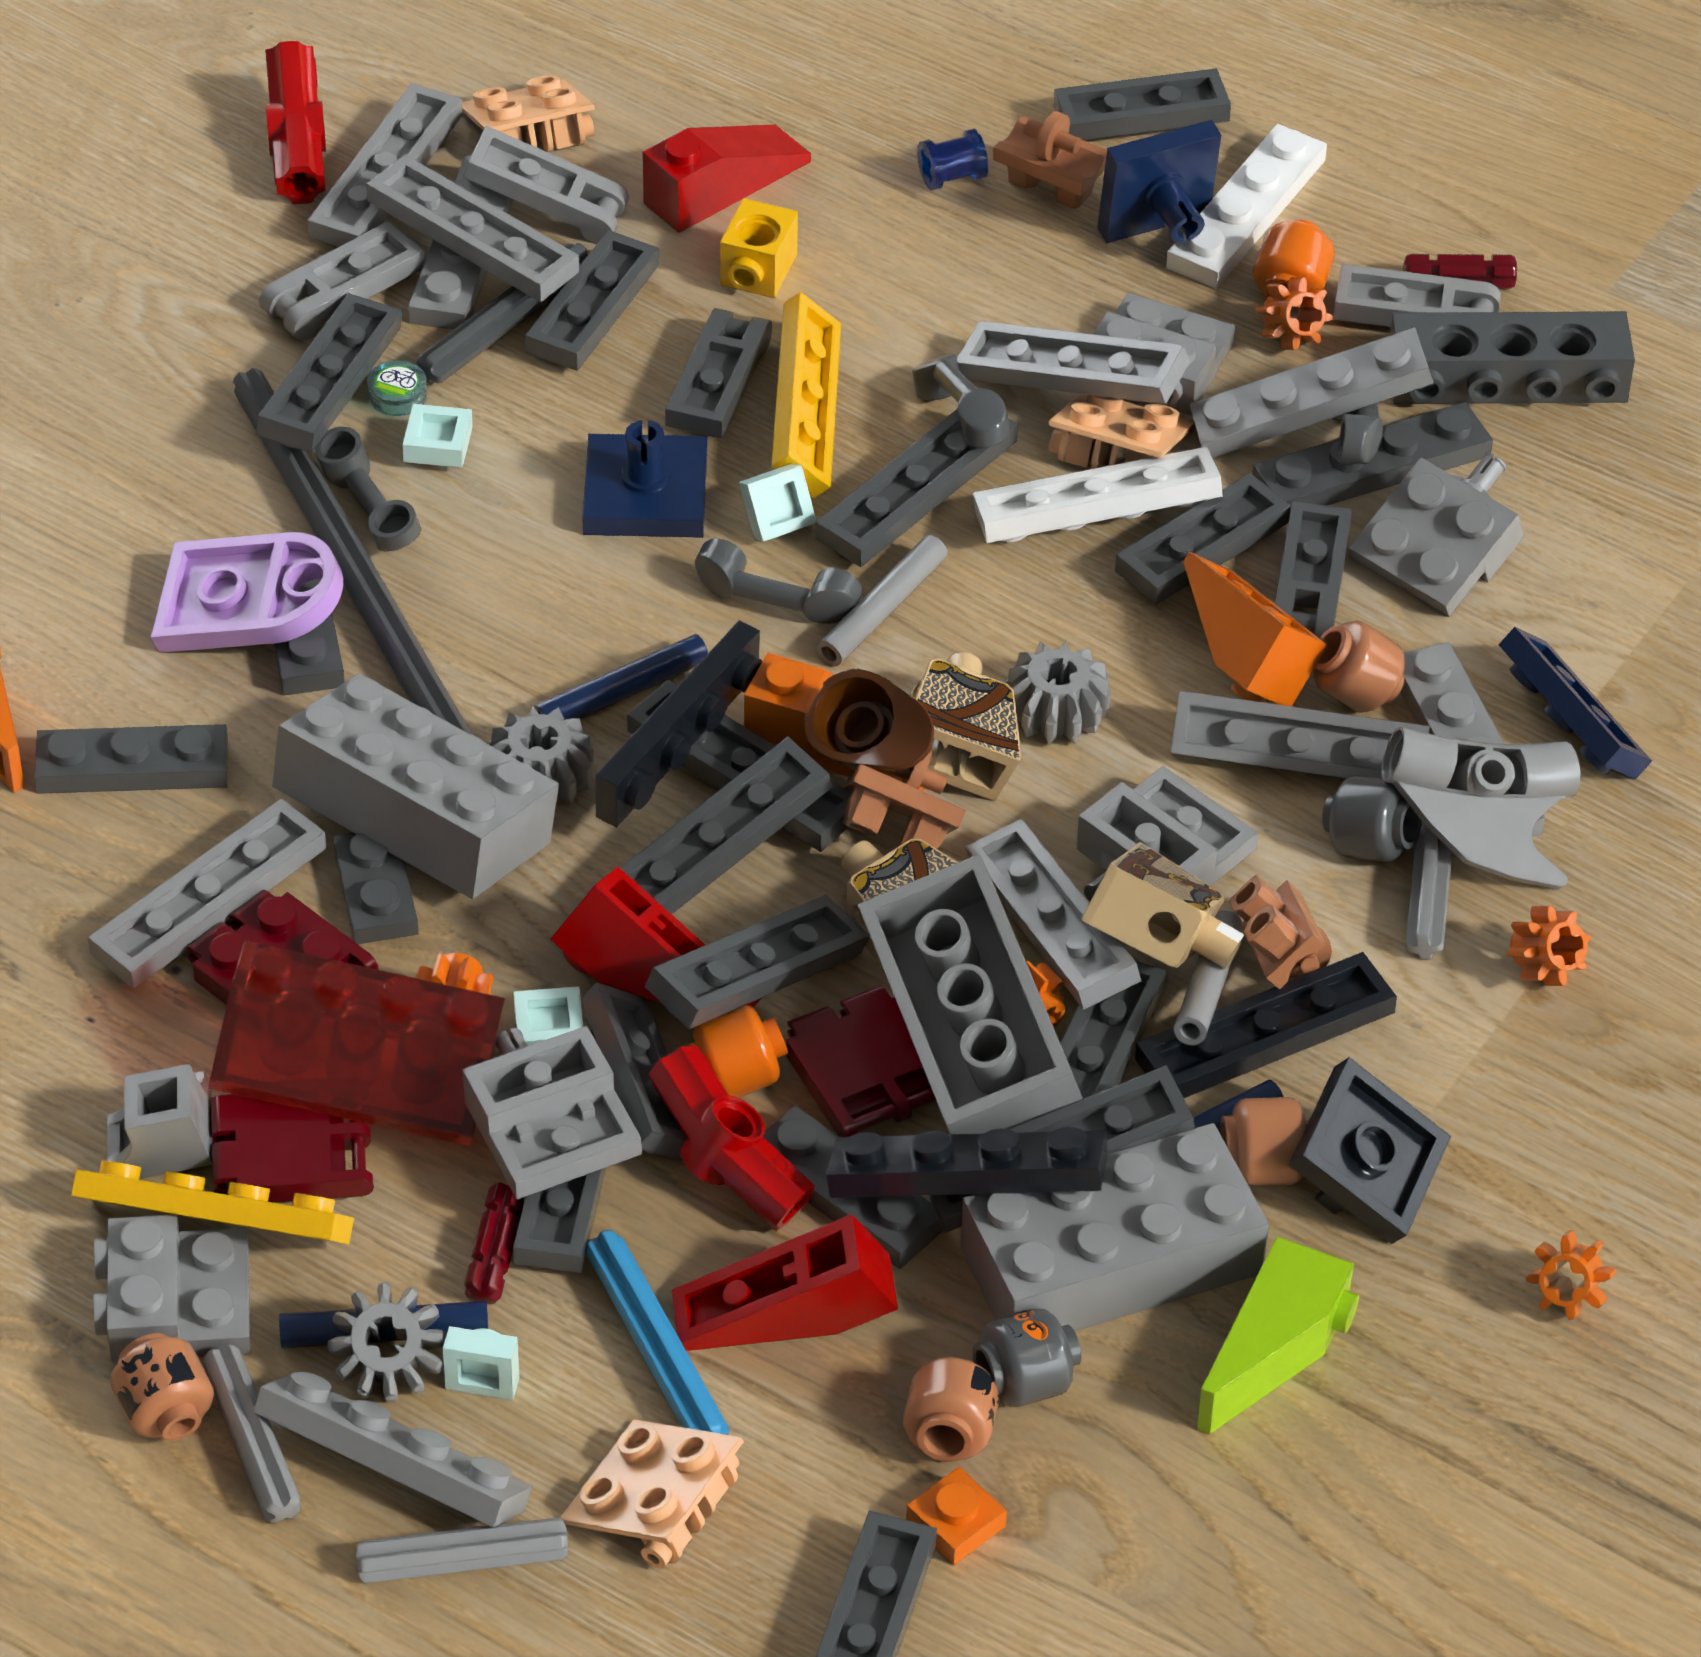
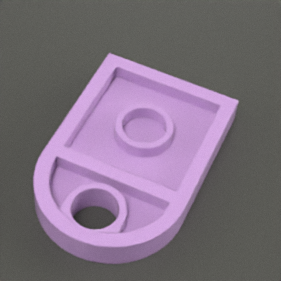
(245, 591)

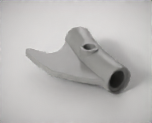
(1484, 797)

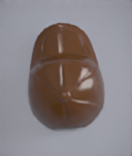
(868, 722)

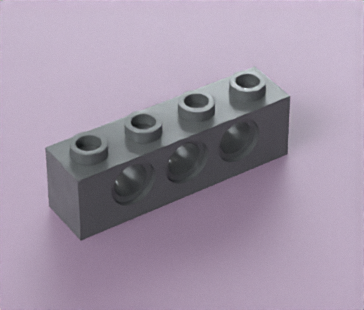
(1522, 356)

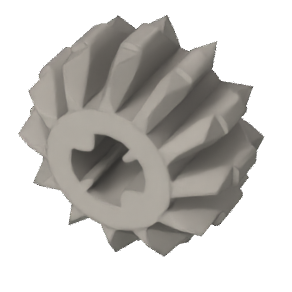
(1059, 692)
(550, 747)
(368, 1357)

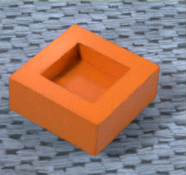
(960, 1512)

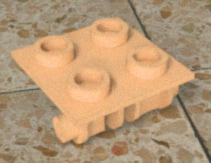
(542, 102)
(1107, 420)
(657, 1487)

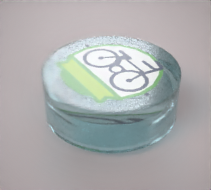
(396, 387)

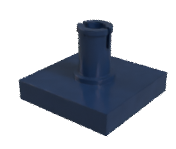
(1160, 183)
(645, 484)

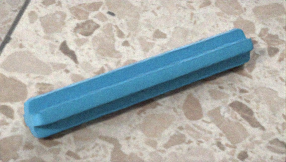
(654, 1334)

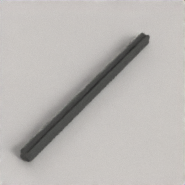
(358, 570)

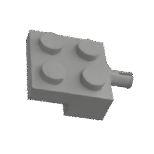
(1440, 533)
(1170, 820)
(549, 1110)

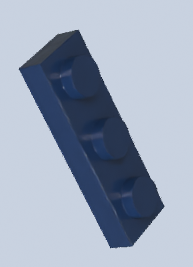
(1573, 705)

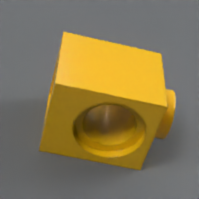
(758, 248)

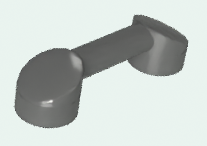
(979, 409)
(1360, 434)
(348, 466)
(722, 572)

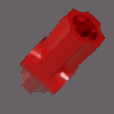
(295, 122)
(727, 1139)

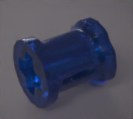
(952, 159)

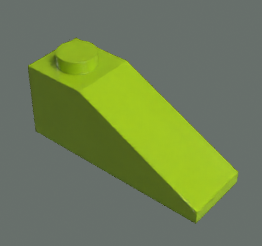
(1279, 1330)

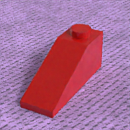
(714, 168)
(622, 935)
(790, 1291)

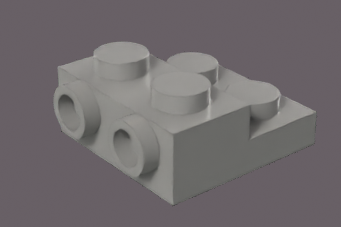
(1203, 337)
(173, 1284)

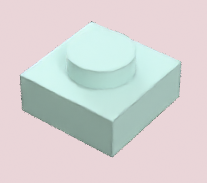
(437, 435)
(777, 502)
(547, 1012)
(481, 1362)

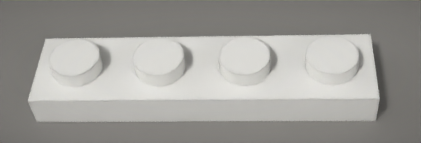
(1248, 205)
(1097, 495)

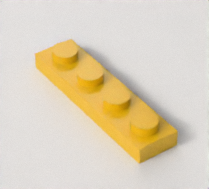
(807, 391)
(242, 1206)

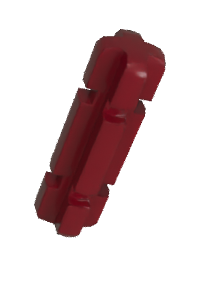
(1498, 271)
(493, 1245)

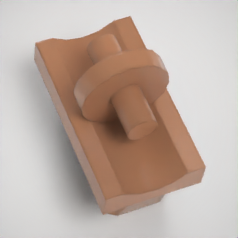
(1051, 154)
(876, 793)
(1281, 930)

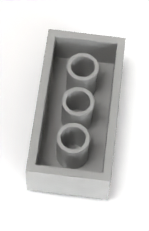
(415, 785)
(969, 1000)
(1159, 1230)

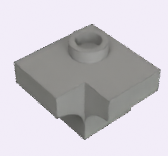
(163, 1122)

